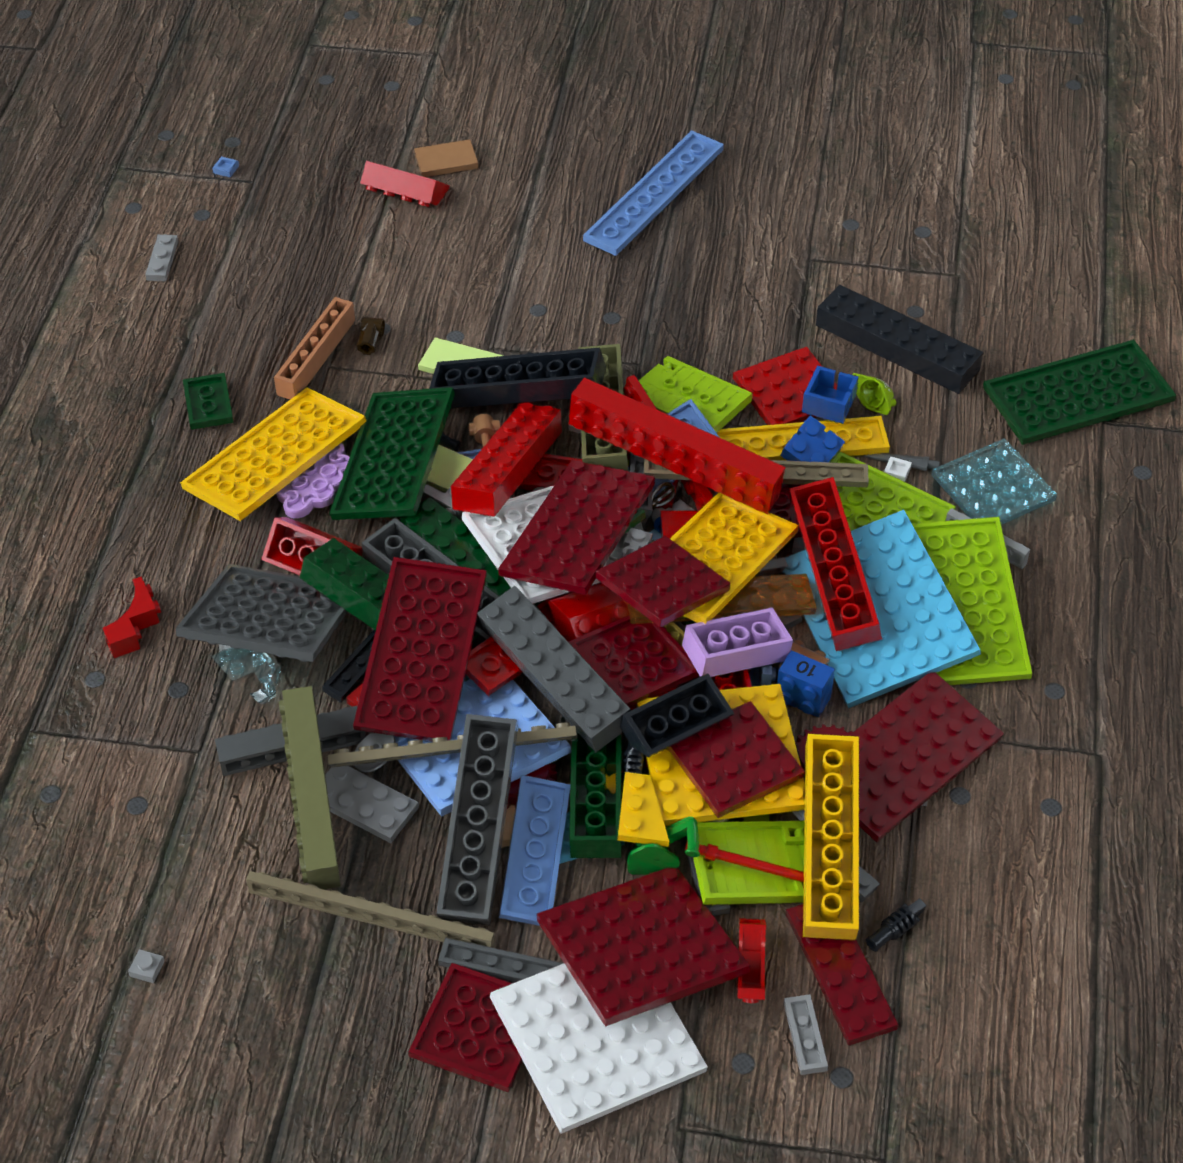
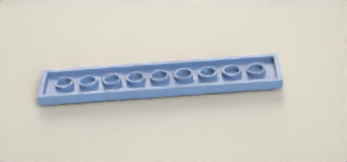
(653, 193)

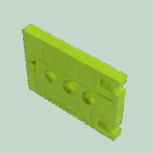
(678, 382)
(762, 840)

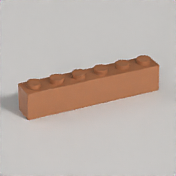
(314, 348)

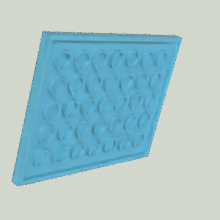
(914, 610)

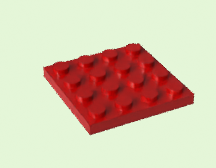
(779, 386)

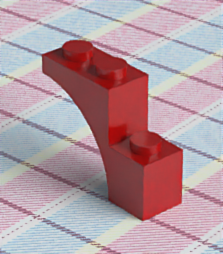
(124, 633)
(752, 947)

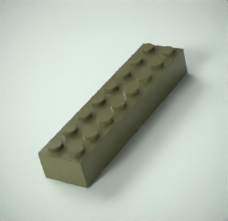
(595, 449)
(309, 789)

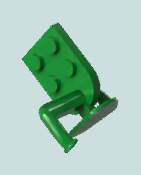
(649, 858)

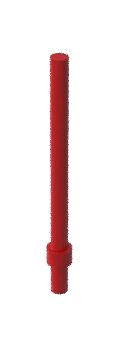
(712, 852)

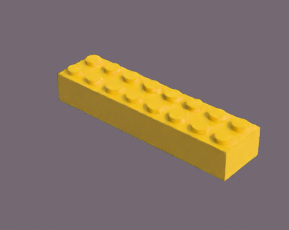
(831, 837)

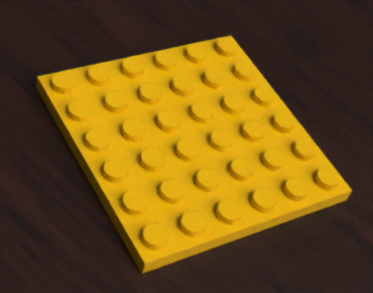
(681, 799)

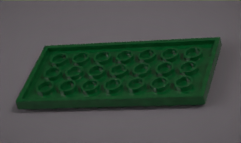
(1078, 391)
(393, 454)

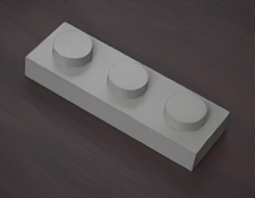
(161, 257)
(805, 1034)

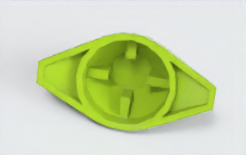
(875, 394)

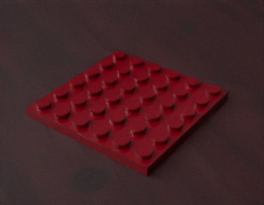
(641, 945)

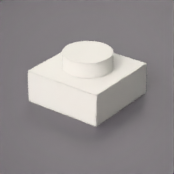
(898, 468)

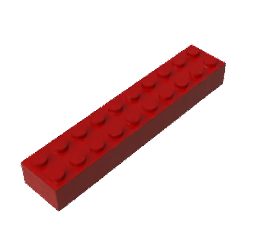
(676, 445)

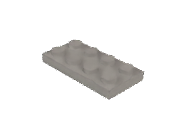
(368, 802)

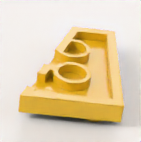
(640, 812)

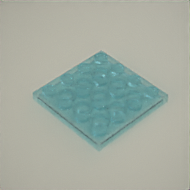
(994, 483)

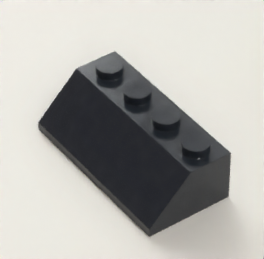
(675, 716)

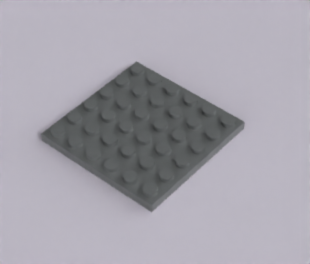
(263, 614)

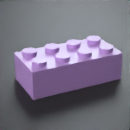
(737, 642)

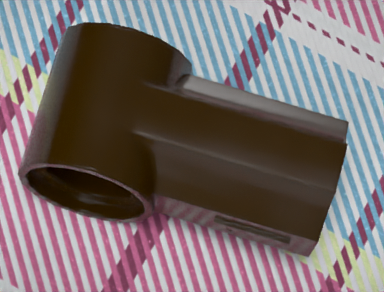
(371, 330)

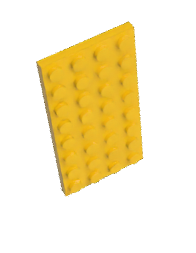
(273, 453)
(733, 543)

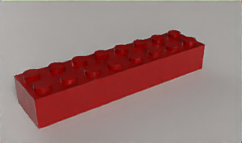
(506, 459)
(835, 564)

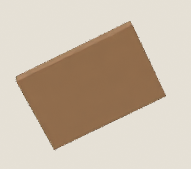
(446, 158)

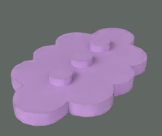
(316, 485)

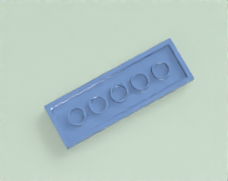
(534, 849)

